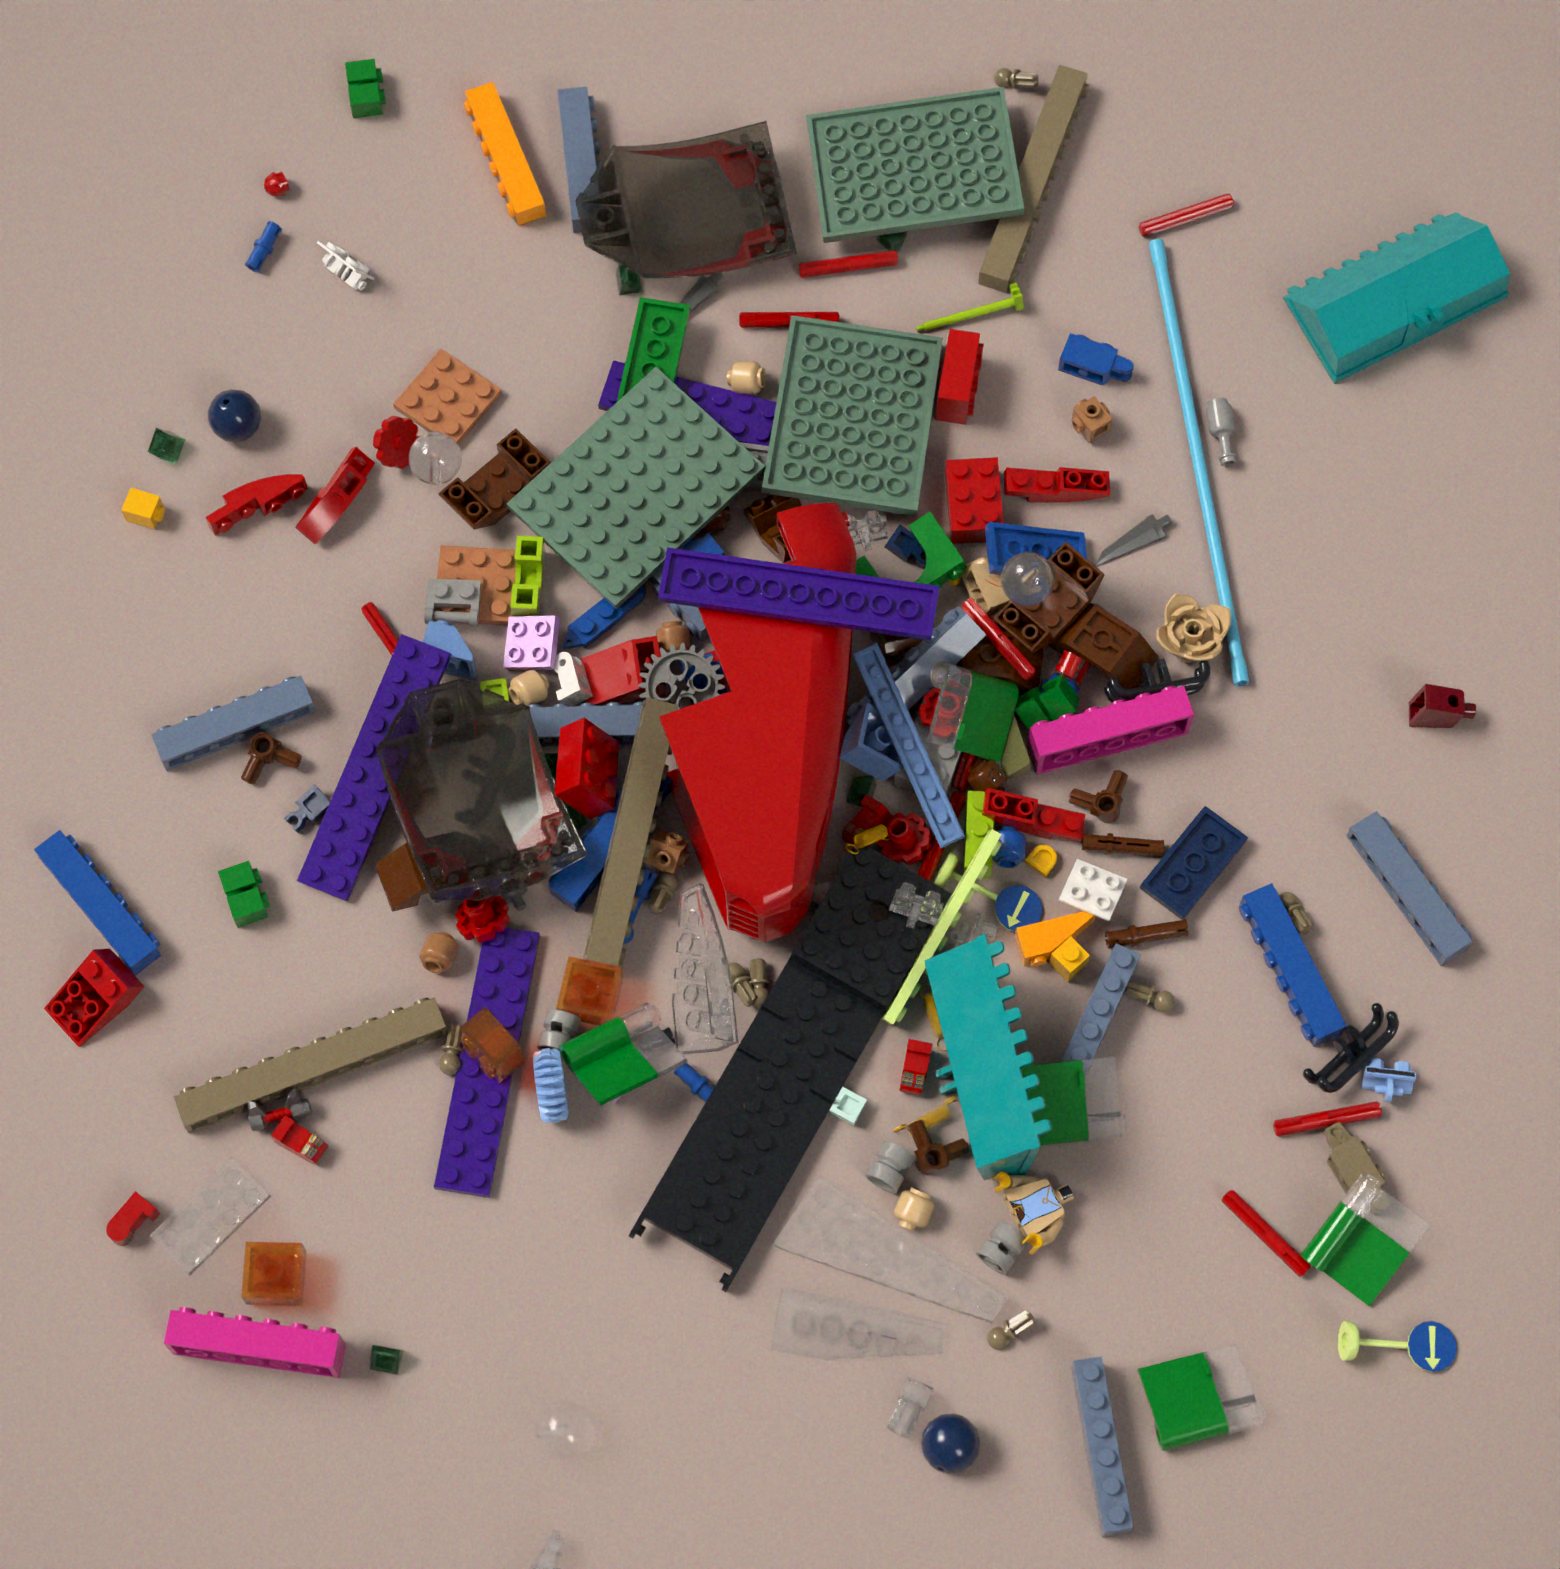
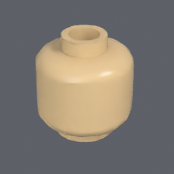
(746, 377)
(528, 688)
(914, 1208)

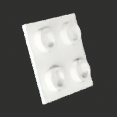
(344, 266)
(1093, 890)

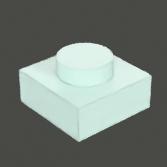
(848, 1106)

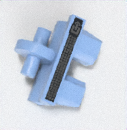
(1388, 1081)

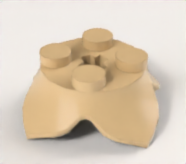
(1185, 615)

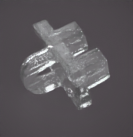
(871, 528)
(923, 909)

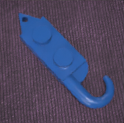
(599, 620)

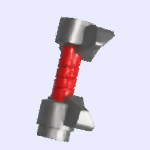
(294, 1108)

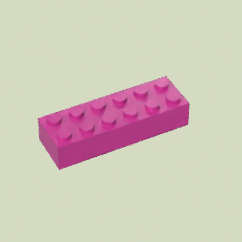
(1109, 729)
(255, 1342)

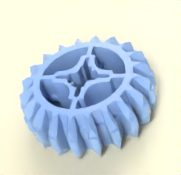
(550, 1085)

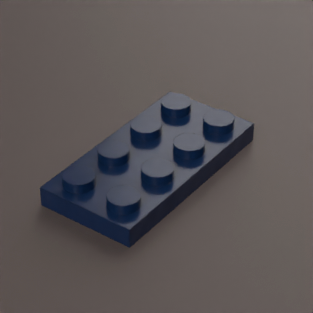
(1193, 862)

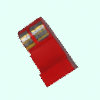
(1072, 667)
(871, 815)
(915, 1066)
(299, 1140)
(129, 1218)

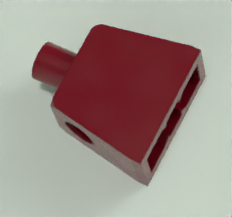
(1439, 707)

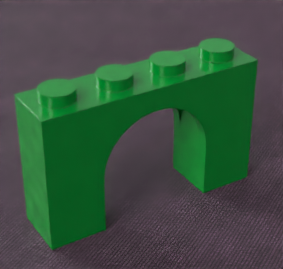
(942, 558)

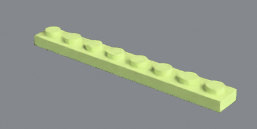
(948, 917)

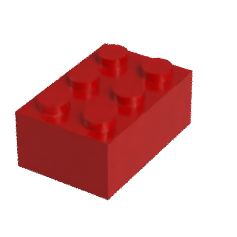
(959, 377)
(972, 498)
(587, 768)

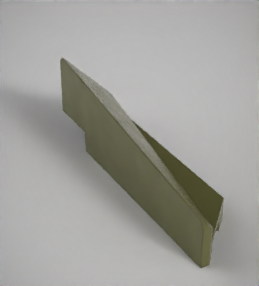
(1015, 758)

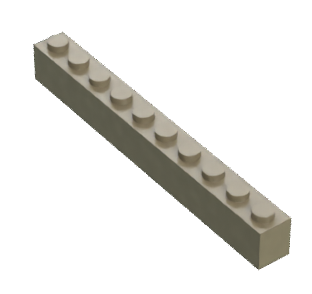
(1034, 175)
(629, 837)
(311, 1065)

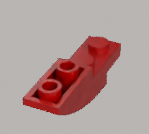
(1058, 485)
(263, 494)
(336, 496)
(1032, 817)

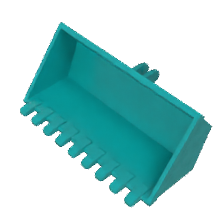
(1399, 293)
(986, 1057)

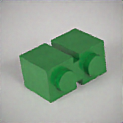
(363, 88)
(1053, 703)
(243, 894)

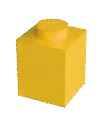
(143, 508)
(1069, 959)

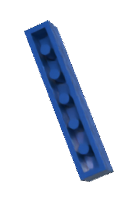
(579, 879)
(98, 902)
(1292, 965)

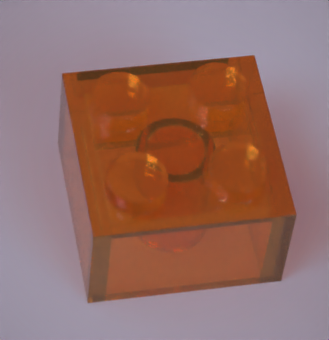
(590, 990)
(492, 1045)
(273, 1273)

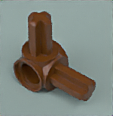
(275, 753)
(1111, 795)
(941, 1153)

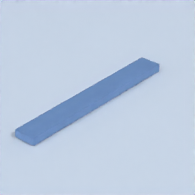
(909, 745)

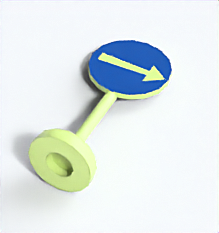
(1013, 906)
(1428, 1345)

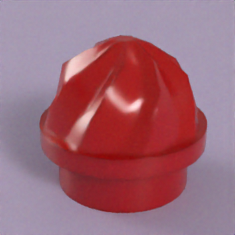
(276, 184)

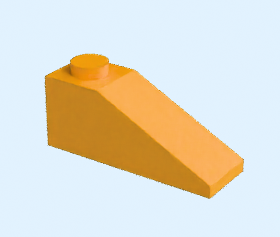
(1043, 938)

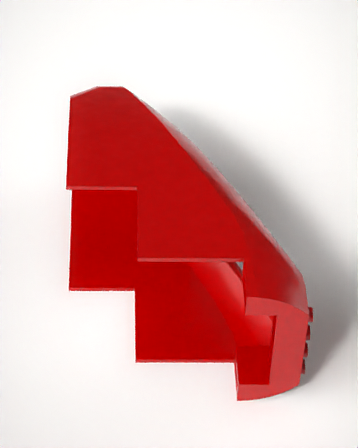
(766, 754)

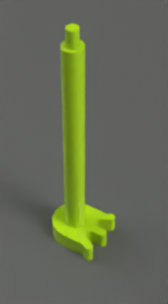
(1016, 300)

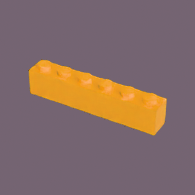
(505, 154)

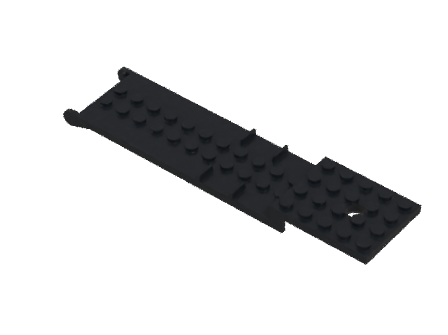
(790, 1064)

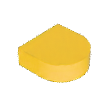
(1042, 859)

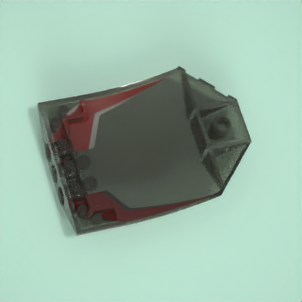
(689, 205)
(475, 793)

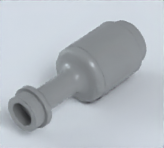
(1221, 426)

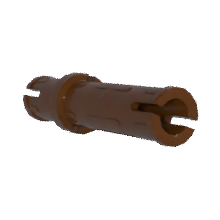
(1122, 845)
(1136, 935)

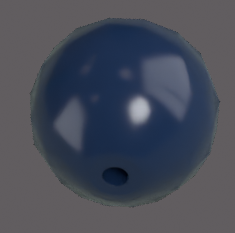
(234, 415)
(950, 1443)

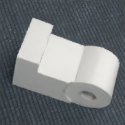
(572, 679)

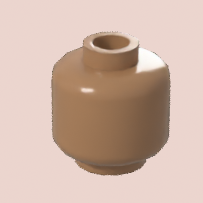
(673, 633)
(438, 952)

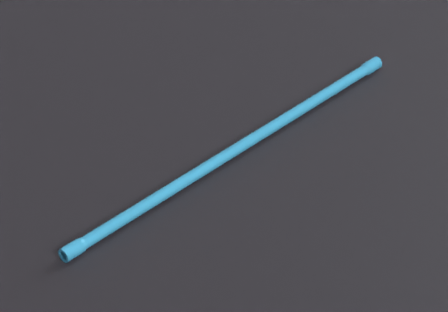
(1159, 260)

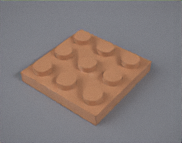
(447, 397)
(493, 568)

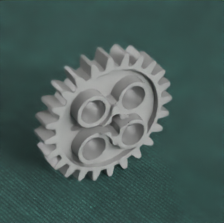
(661, 673)

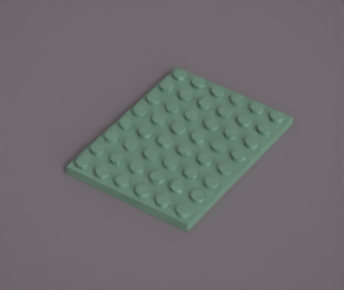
(914, 165)
(852, 415)
(635, 486)

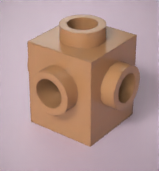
(1091, 418)
(668, 851)

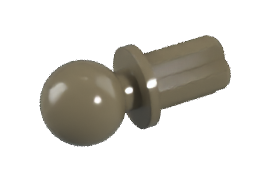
(1005, 78)
(663, 892)
(1296, 912)
(759, 980)
(741, 984)
(1162, 1001)
(450, 1062)
(999, 1337)

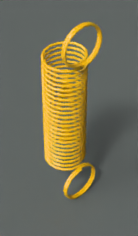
(869, 837)
(929, 1002)
(929, 1116)

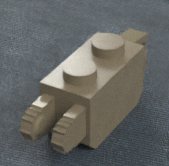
(1349, 1157)

